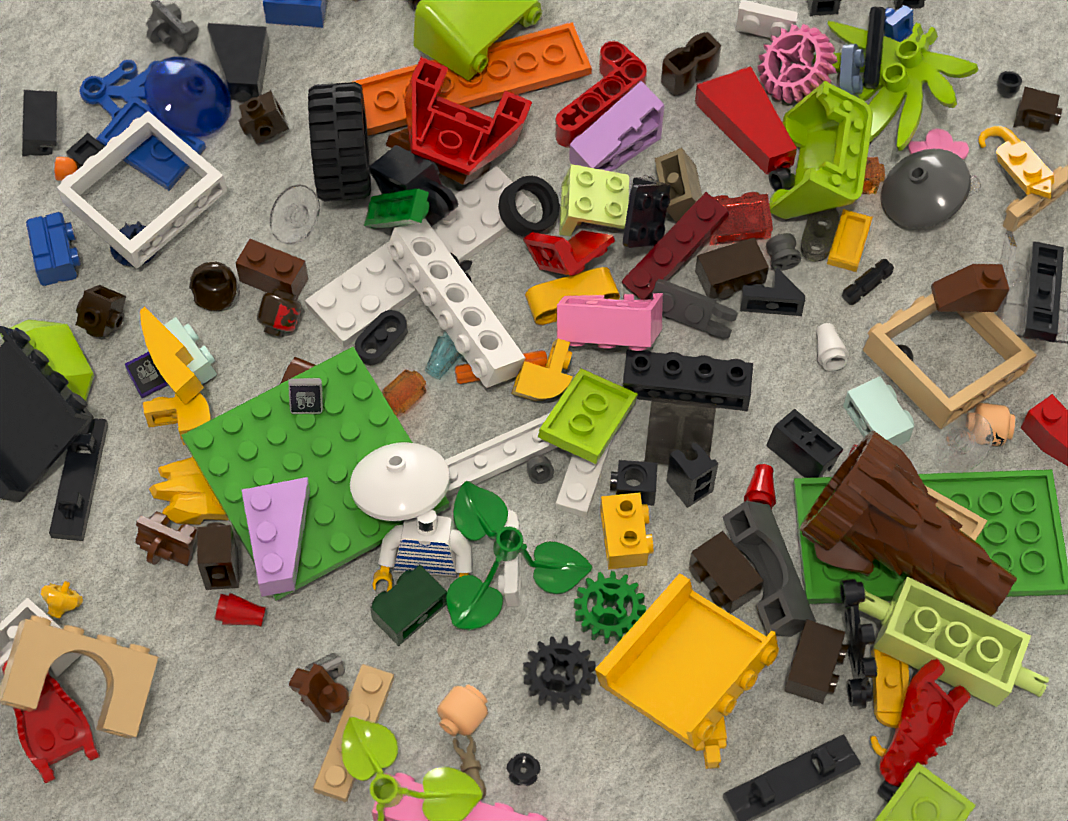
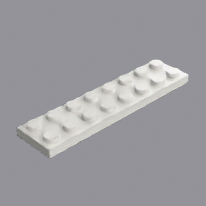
(380, 284)

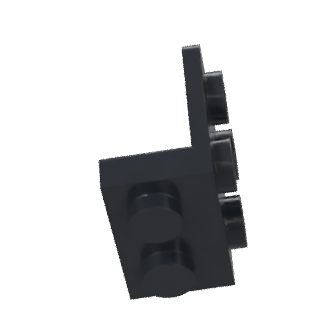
(646, 213)

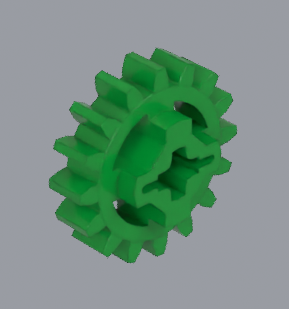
(608, 592)

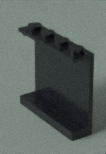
(36, 415)

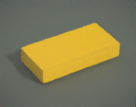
(849, 240)

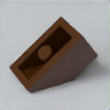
(971, 289)

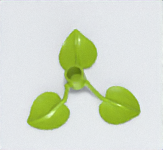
(371, 747)

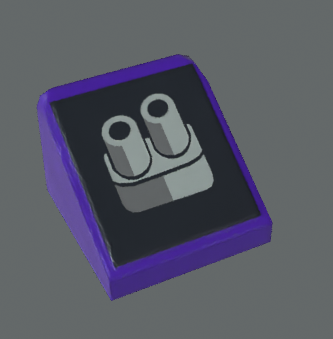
(145, 375)

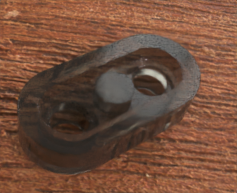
(819, 235)

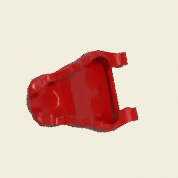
(923, 725)
(53, 729)

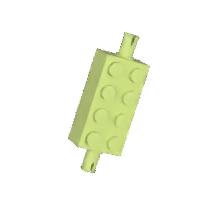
(971, 645)

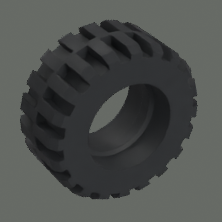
(339, 141)

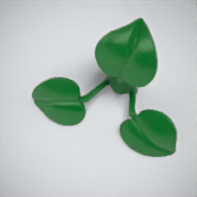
(482, 513)

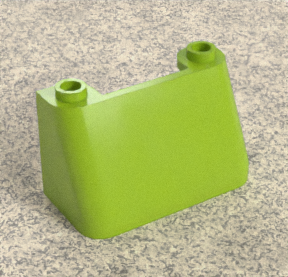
(462, 30)
(833, 153)

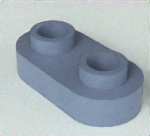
(851, 60)

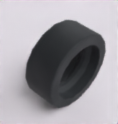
(544, 193)

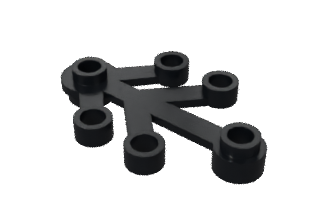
(860, 635)

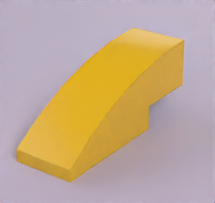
(169, 357)

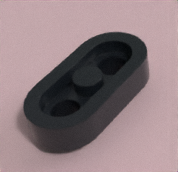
(378, 337)

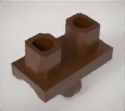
(163, 542)
(319, 691)

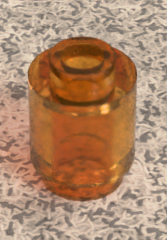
(404, 391)

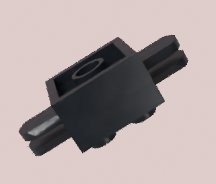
(404, 171)

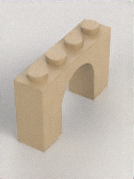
(125, 669)

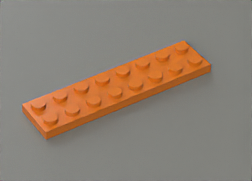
(512, 66)

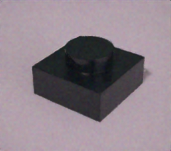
(83, 149)

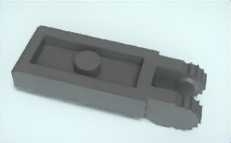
(694, 308)

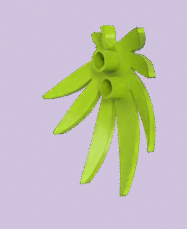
(902, 73)

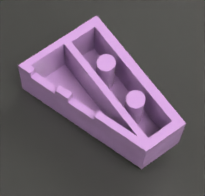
(620, 132)
(276, 531)

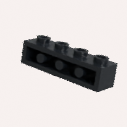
(689, 378)

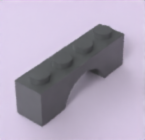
(758, 536)

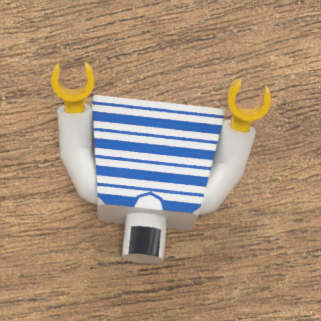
(424, 542)

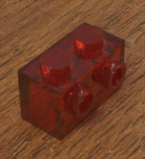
(747, 219)

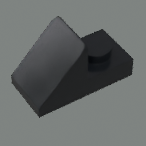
(780, 299)

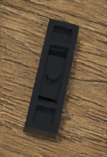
(1043, 292)
(78, 483)
(791, 780)

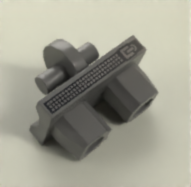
(167, 27)

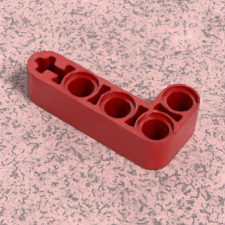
(621, 73)

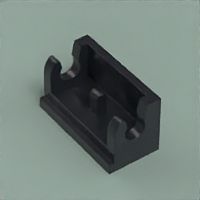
(39, 122)
(803, 445)
(691, 478)

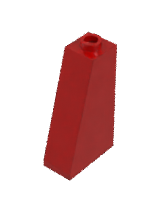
(748, 118)

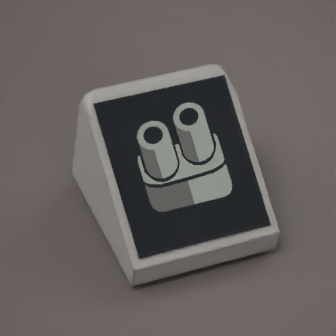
(305, 395)
(332, 664)

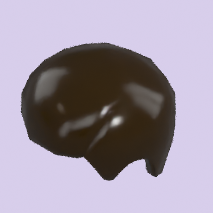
(213, 286)

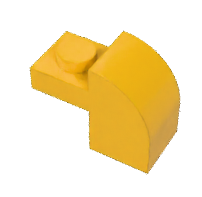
(546, 382)
(169, 411)

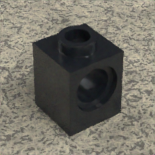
(641, 471)

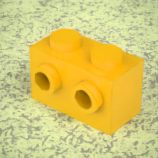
(624, 530)

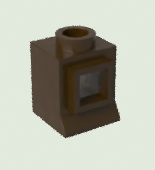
(1038, 110)

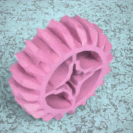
(796, 47)

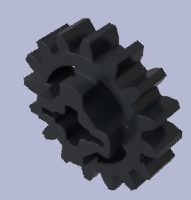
(566, 685)

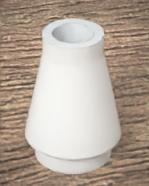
(831, 350)

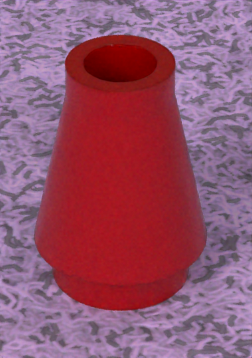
(761, 486)
(238, 611)

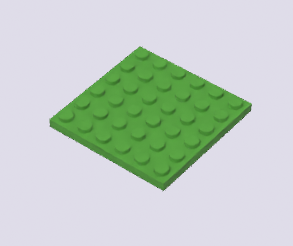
(270, 445)

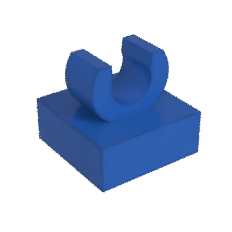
(898, 23)

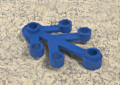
(107, 90)

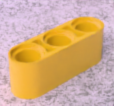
(545, 296)

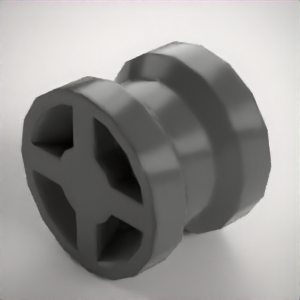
(783, 251)

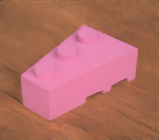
(610, 321)

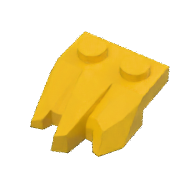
(188, 494)

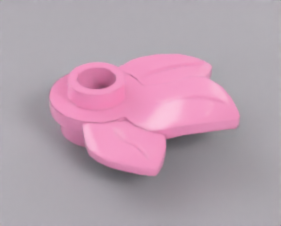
(940, 139)

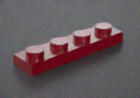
(676, 246)

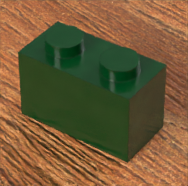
(408, 604)

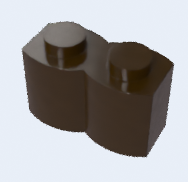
(690, 63)

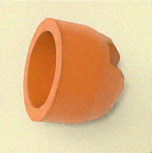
(64, 166)

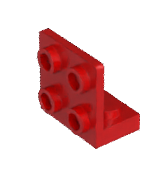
(565, 256)

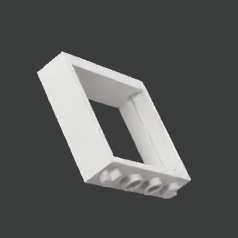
(166, 224)

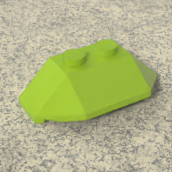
(63, 352)

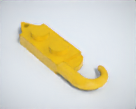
(1020, 162)
(888, 692)

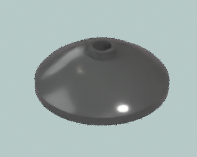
(929, 198)

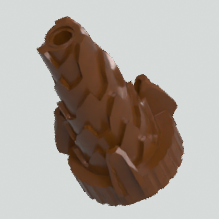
(884, 513)

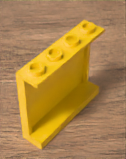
(686, 663)

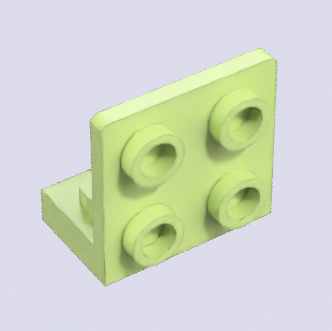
(593, 198)

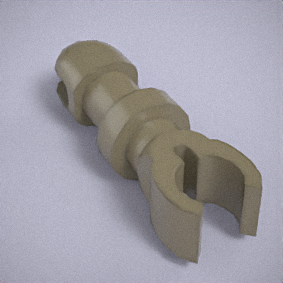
(469, 764)

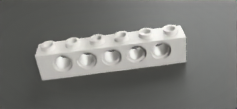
(455, 303)

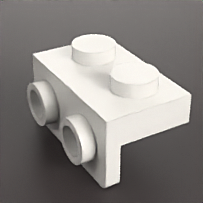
(764, 19)

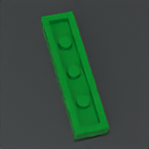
(397, 209)

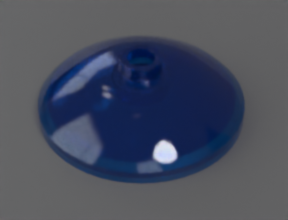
(187, 96)

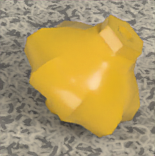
(60, 598)

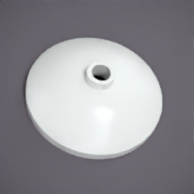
(399, 481)

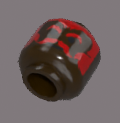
(279, 312)

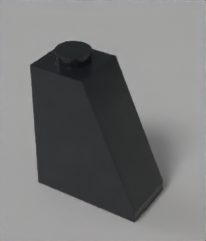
(241, 57)

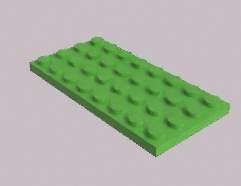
(1019, 534)

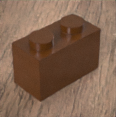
(271, 268)

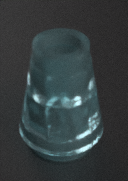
(442, 356)

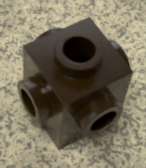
(262, 117)
(100, 311)

